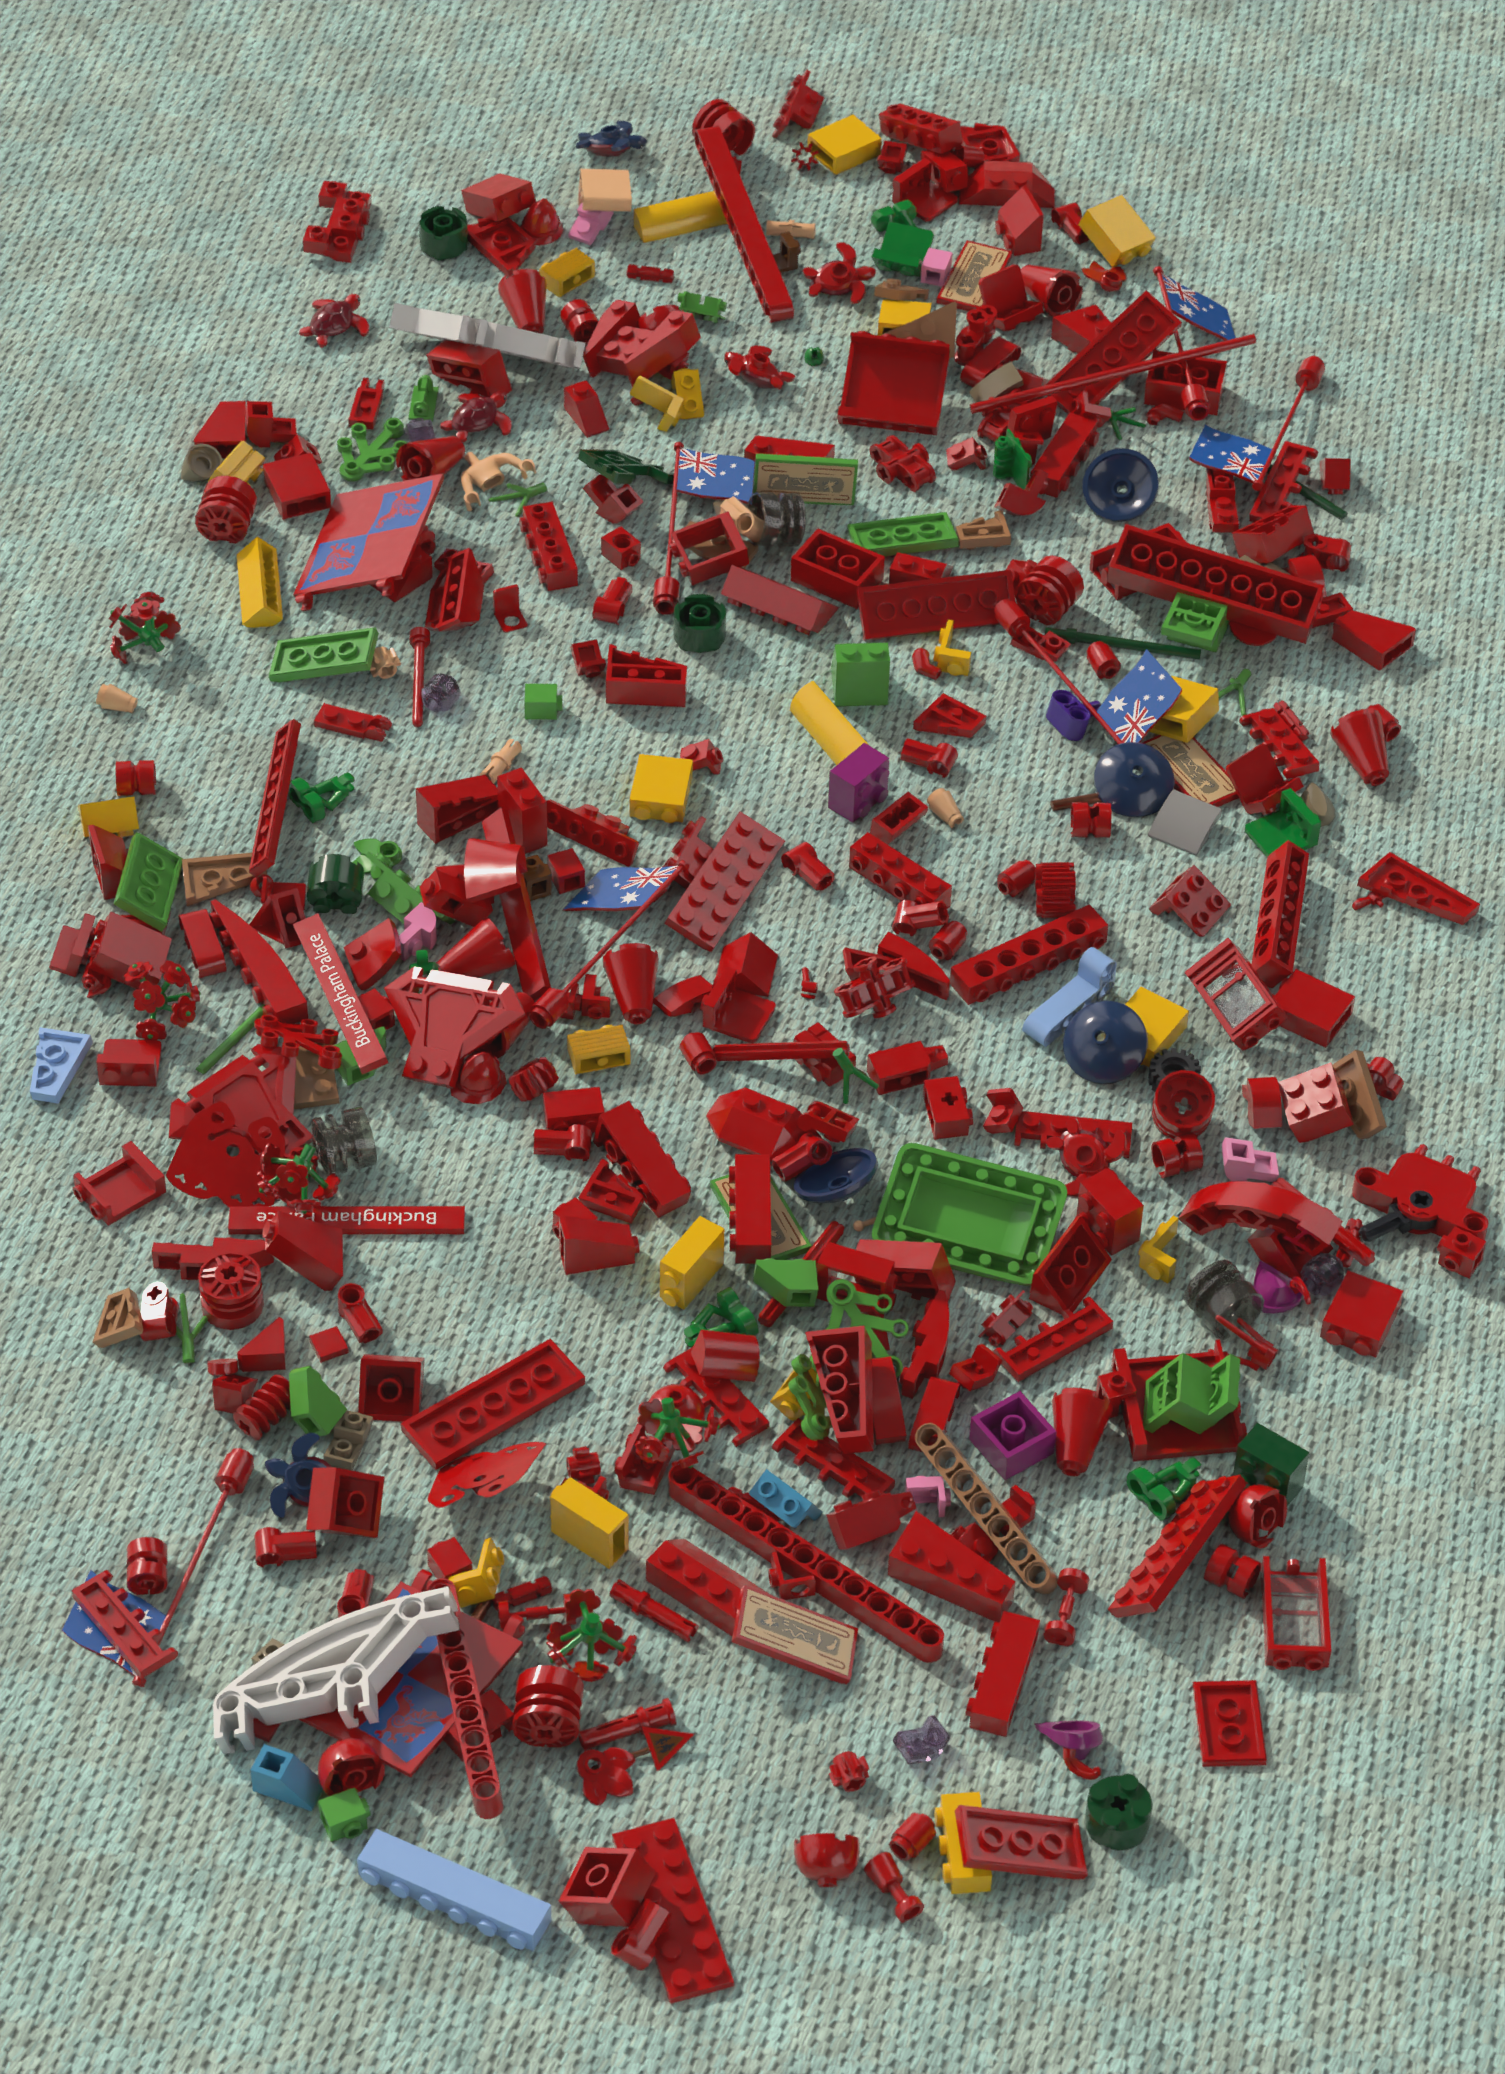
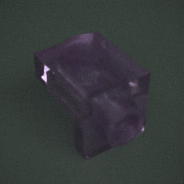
(419, 429)
(922, 1743)

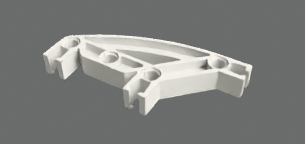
(487, 334)
(332, 1667)

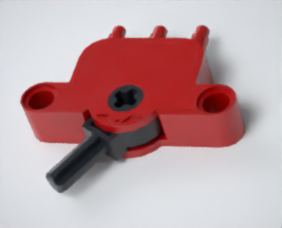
(1420, 1197)

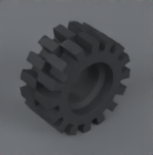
(1170, 1061)

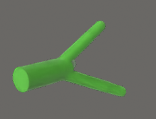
(523, 492)
(1238, 684)
(186, 1337)

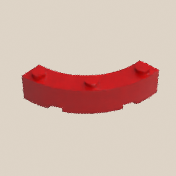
(1261, 1207)

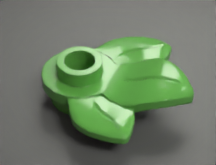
(376, 847)

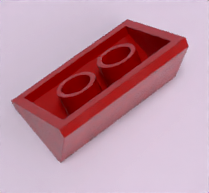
(1069, 1269)

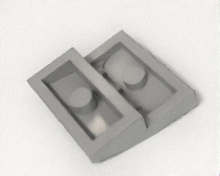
(1184, 822)

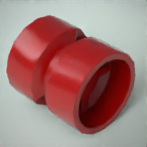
(579, 320)
(135, 777)
(1091, 819)
(1179, 1154)
(147, 1566)
(1222, 1566)

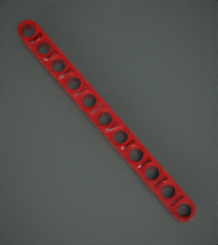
(744, 224)
(803, 1559)

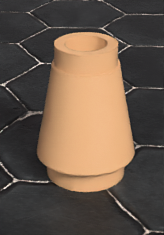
(115, 699)
(944, 806)

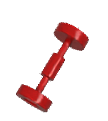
(533, 1612)
(1060, 1631)

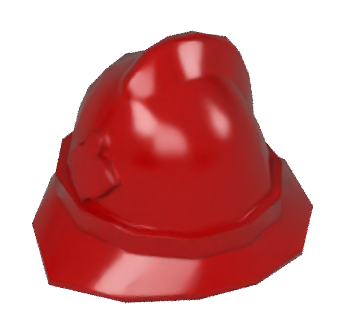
(542, 222)
(479, 1079)

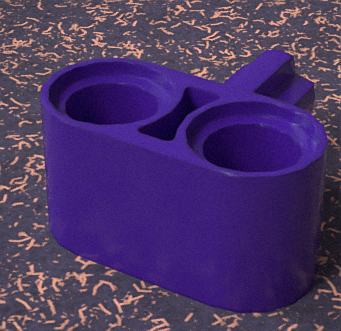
(1069, 714)

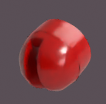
(254, 885)

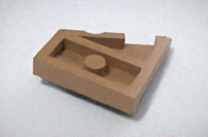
(894, 290)
(984, 533)
(119, 1319)

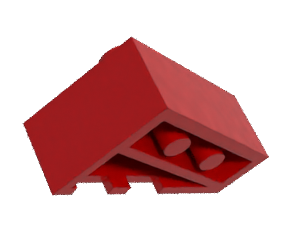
(1274, 534)

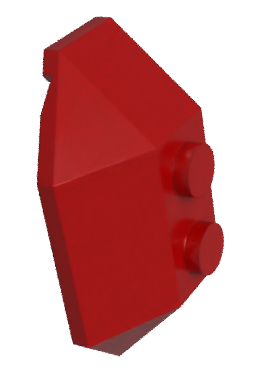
(998, 181)
(456, 594)
(755, 1123)

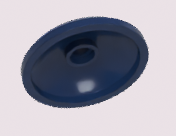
(1115, 471)
(1132, 793)
(1117, 1054)
(838, 1178)

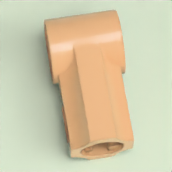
(745, 521)

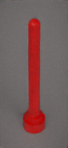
(419, 639)

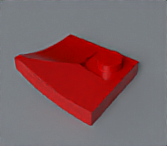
(373, 954)

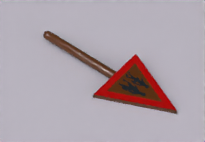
(661, 1744)

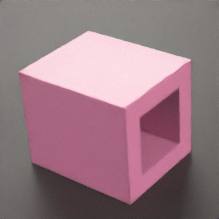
(936, 267)

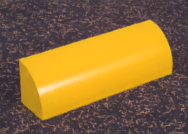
(678, 217)
(259, 584)
(825, 722)

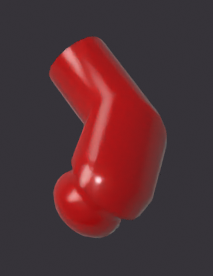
(1161, 412)
(922, 664)

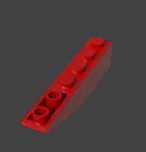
(259, 966)

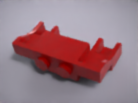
(345, 224)

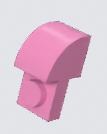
(589, 224)
(418, 931)
(1244, 1162)

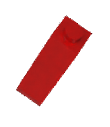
(224, 427)
(1372, 637)
(595, 1244)
(306, 1247)

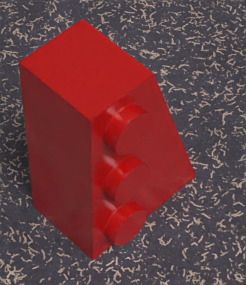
(1079, 327)
(470, 366)
(790, 447)
(644, 681)
(455, 806)
(919, 1266)

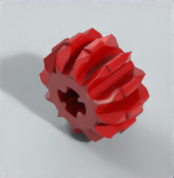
(533, 1079)

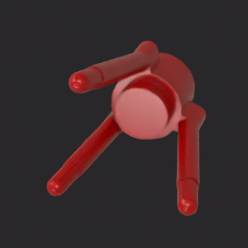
(1261, 1350)

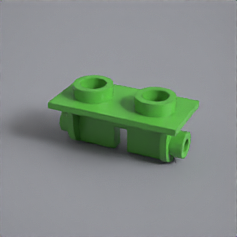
(710, 310)
(423, 399)

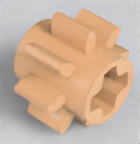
(384, 663)

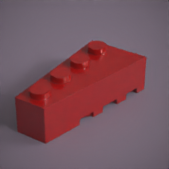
(642, 1158)
(845, 1378)
(949, 1570)

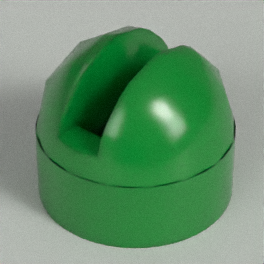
(814, 361)

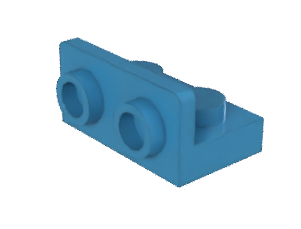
(783, 1500)

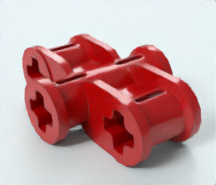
(976, 334)
(996, 420)
(898, 461)
(874, 987)

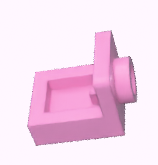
(929, 1491)

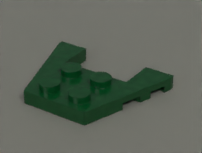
(621, 467)

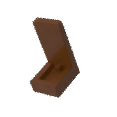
(789, 252)

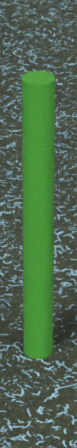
(225, 1046)

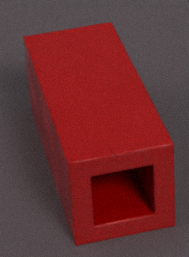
(947, 170)
(448, 896)

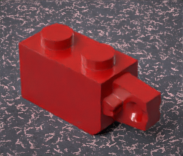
(904, 1066)
(868, 1519)

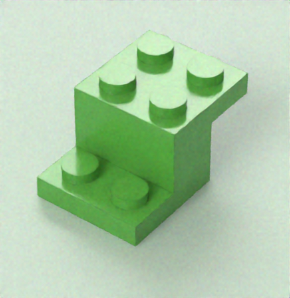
(1196, 622)
(1191, 1393)

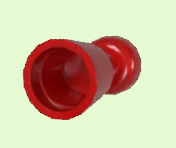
(888, 1878)

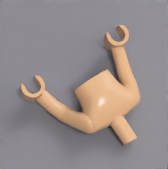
(486, 473)

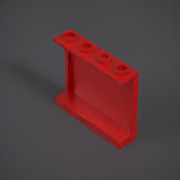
(894, 383)
(1173, 1439)

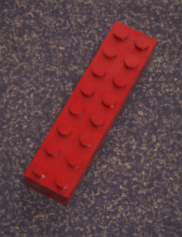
(1252, 592)

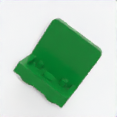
(903, 249)
(1291, 823)

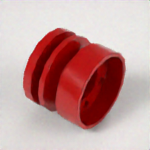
(735, 126)
(226, 509)
(1049, 590)
(1186, 1090)
(231, 1290)
(547, 1706)

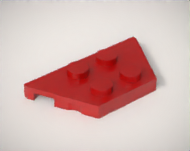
(993, 140)
(501, 243)

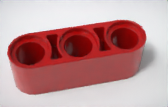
(986, 361)
(203, 942)
(935, 1408)

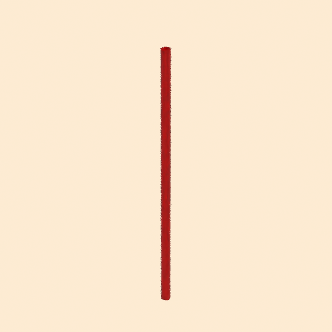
(1112, 373)

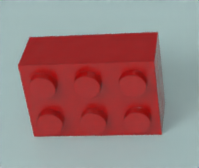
(1167, 382)
(836, 567)

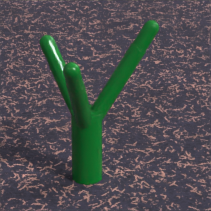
(1117, 416)
(849, 1069)

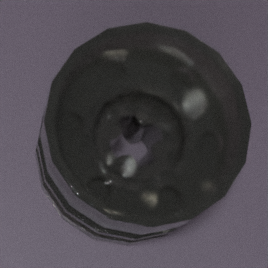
(782, 517)
(339, 1142)
(1223, 1292)

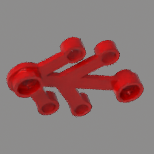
(302, 1035)

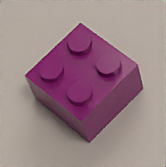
(858, 783)
(1012, 1435)

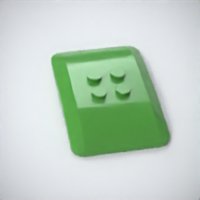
(983, 1213)

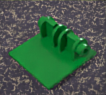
(1011, 460)

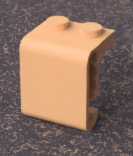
(604, 190)

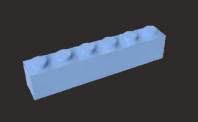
(454, 1890)

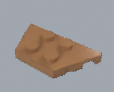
(932, 326)

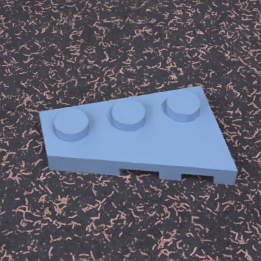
(57, 1062)

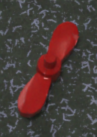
(1372, 898)

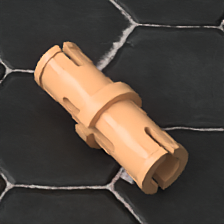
(801, 230)
(502, 760)

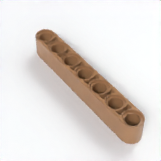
(997, 1515)

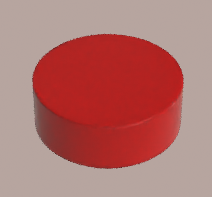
(222, 1366)

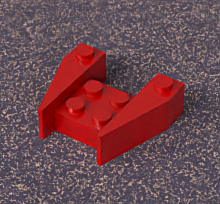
(635, 352)

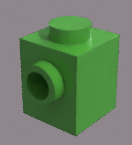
(542, 701)
(344, 1815)

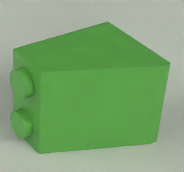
(860, 674)

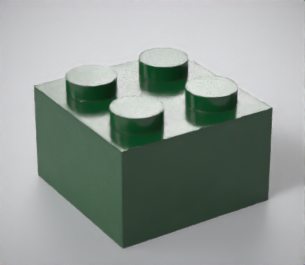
(1271, 1461)

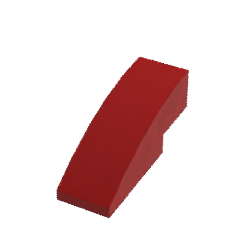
(921, 967)
(887, 1407)

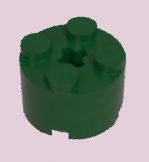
(443, 232)
(699, 624)
(335, 884)
(1118, 1812)

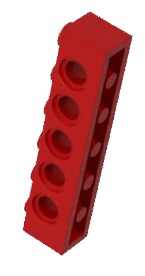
(1280, 913)
(1029, 955)

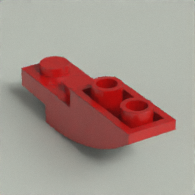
(1221, 502)
(191, 1257)
(930, 1345)

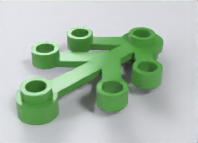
(354, 470)
(859, 1319)
(815, 1422)

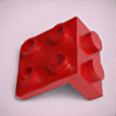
(917, 187)
(1008, 295)
(1259, 780)
(735, 1011)
(129, 1062)

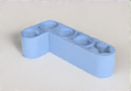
(1093, 981)

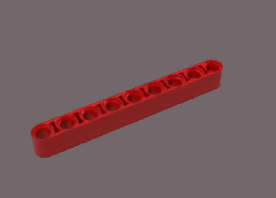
(469, 1716)

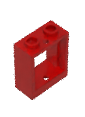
(702, 532)
(857, 1264)

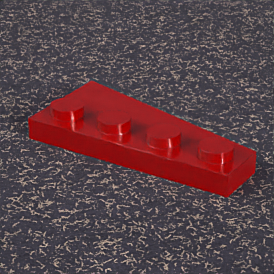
(1416, 888)

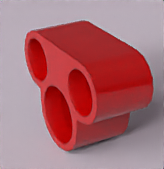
(1384, 1079)

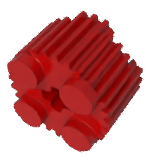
(1055, 889)

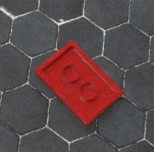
(1229, 1723)

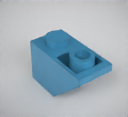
(285, 1778)

